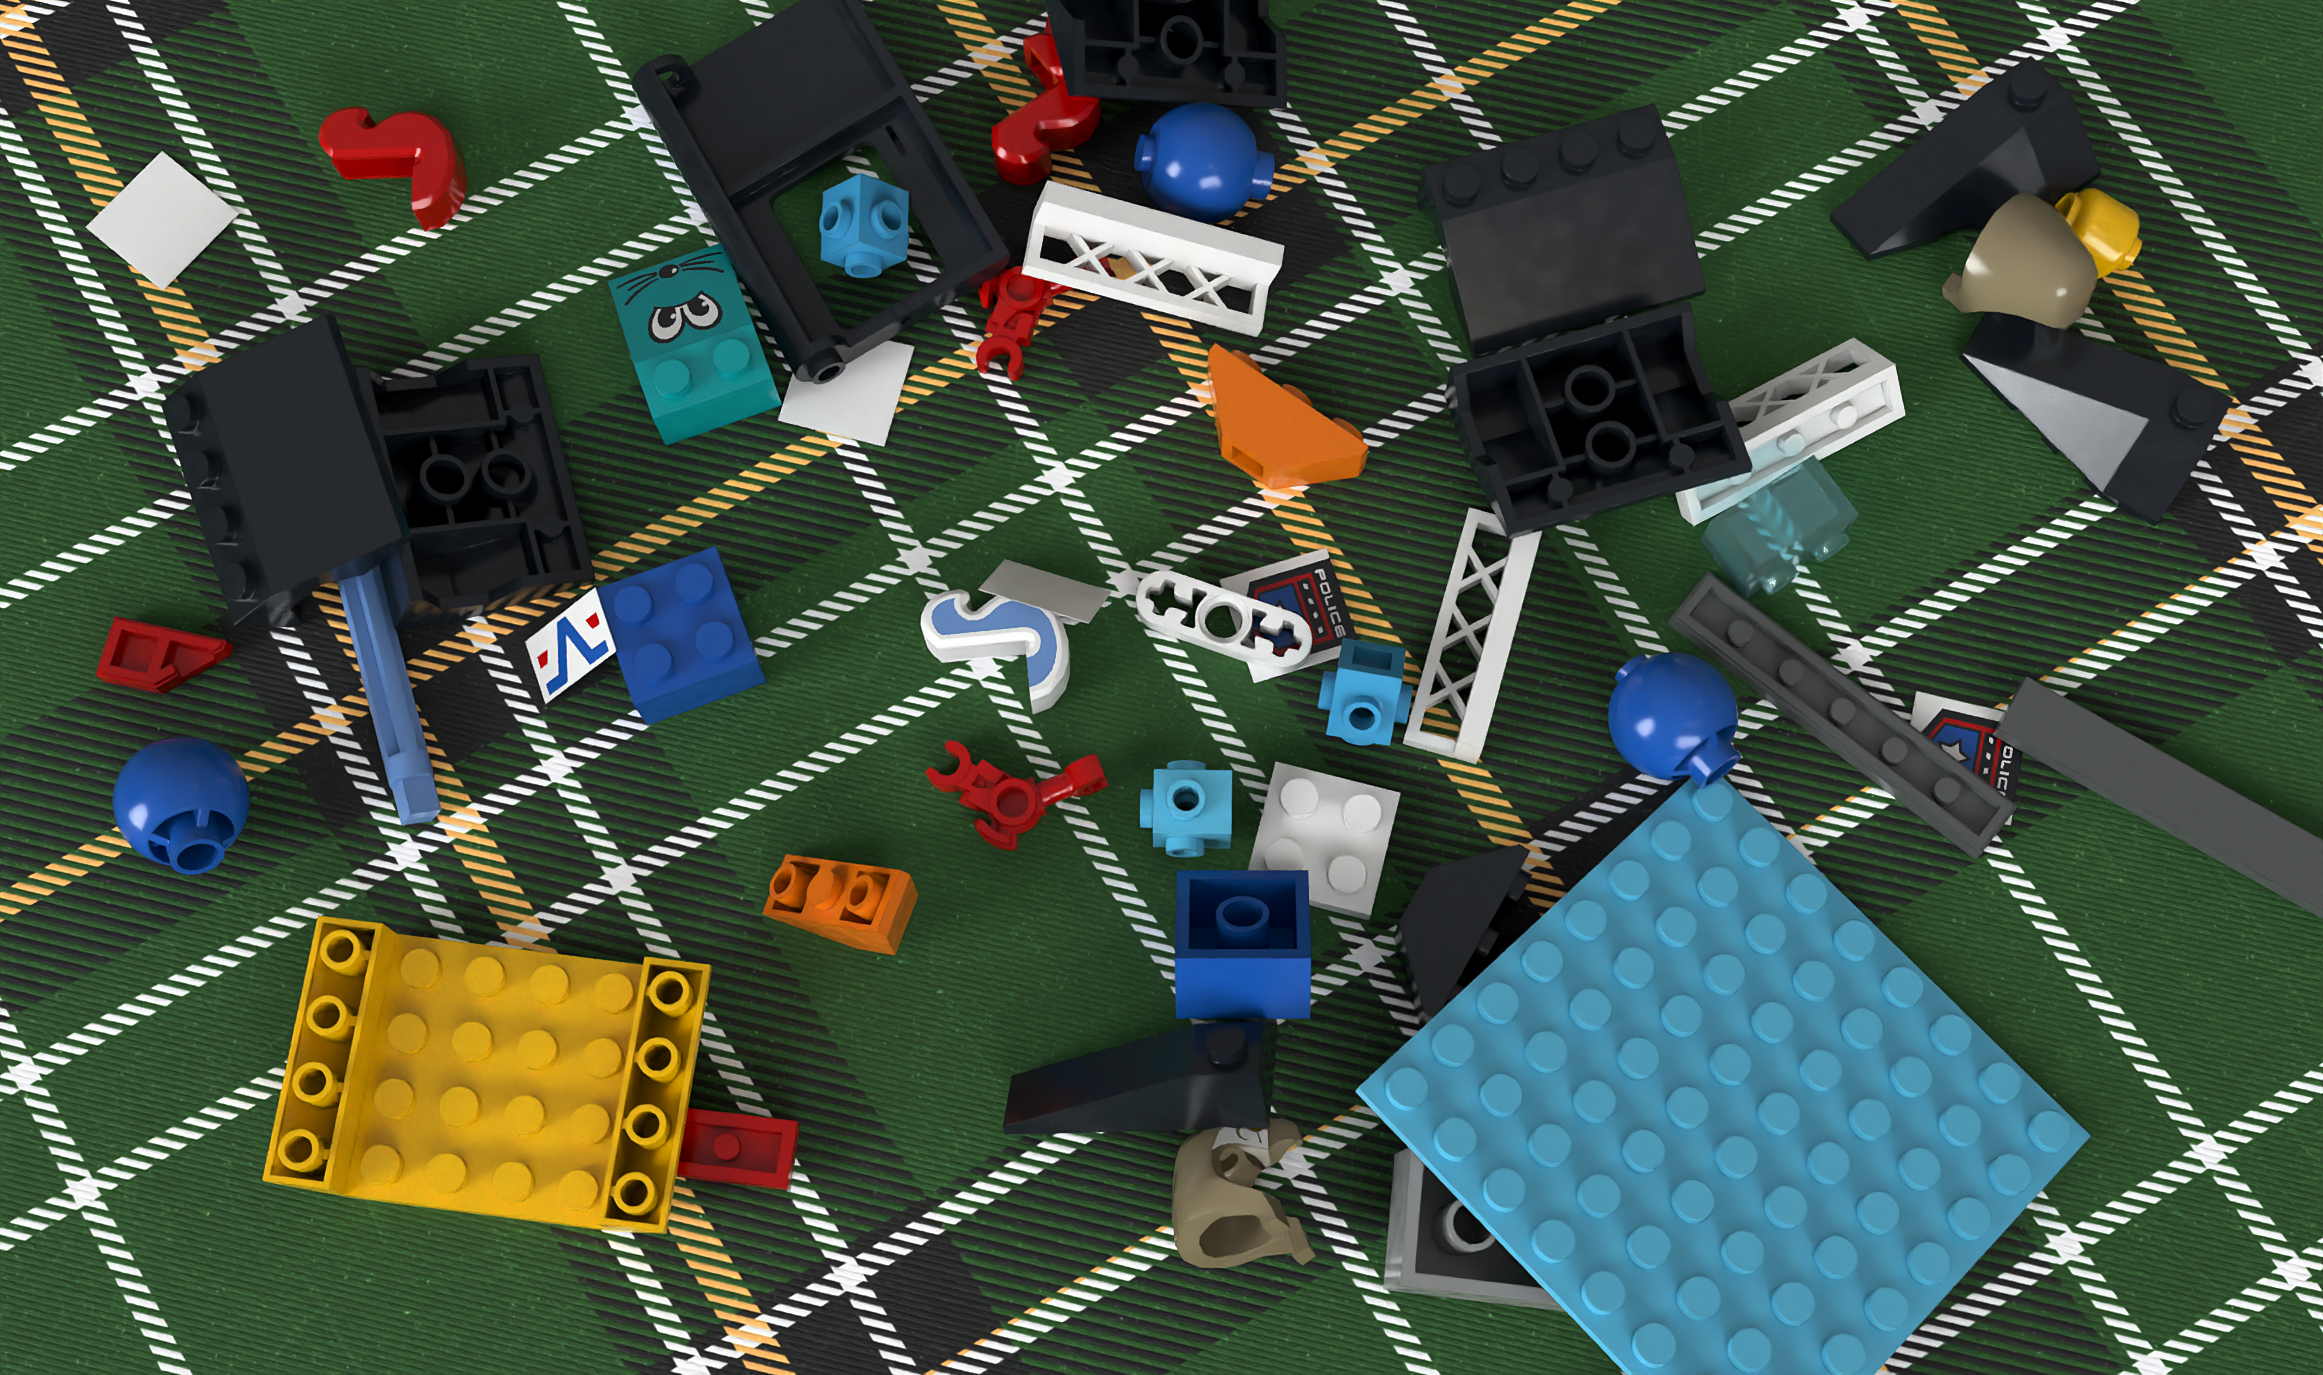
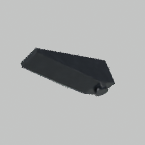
(1997, 144)
(2110, 412)

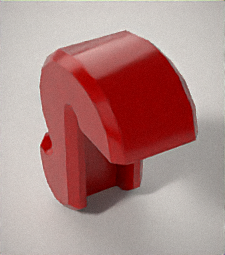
(1044, 124)
(400, 147)

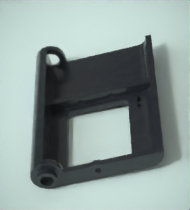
(778, 114)

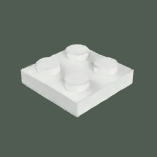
(1332, 831)

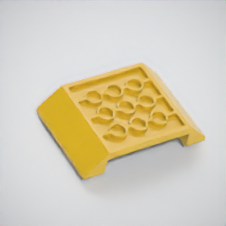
(488, 1079)

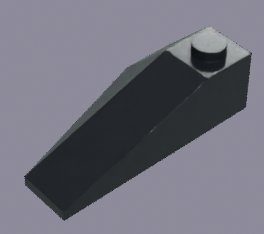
(1169, 1081)

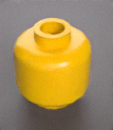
(2104, 227)

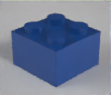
(680, 636)
(1242, 944)

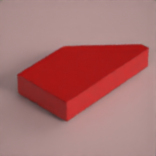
(156, 656)

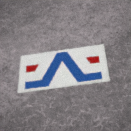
(570, 645)

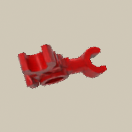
(1016, 314)
(1010, 801)

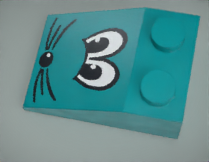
(693, 344)

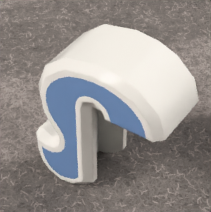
(1001, 630)

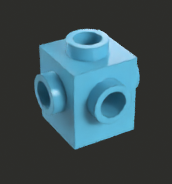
(1192, 786)

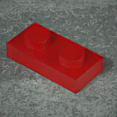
(738, 1149)

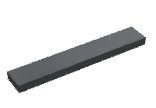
(1842, 715)
(2165, 793)

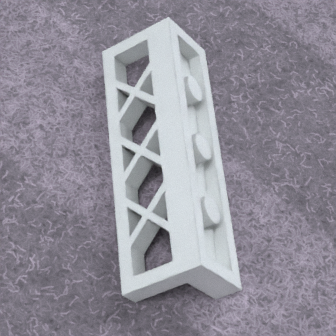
(1156, 239)
(1787, 432)
(1496, 645)

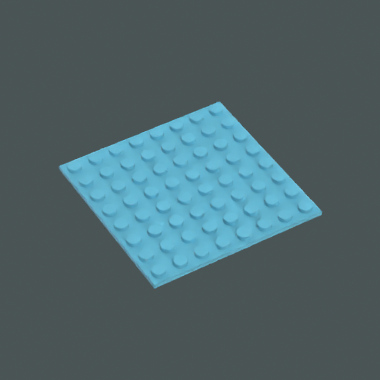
(1724, 1109)

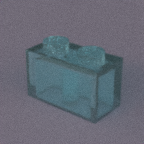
(1780, 528)

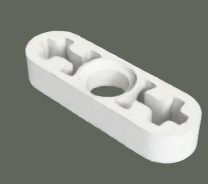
(1174, 620)

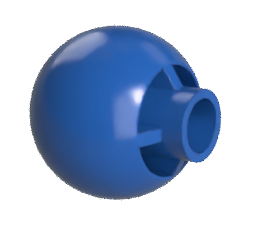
(1203, 163)
(1674, 718)
(181, 803)

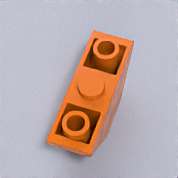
(1275, 429)
(843, 901)

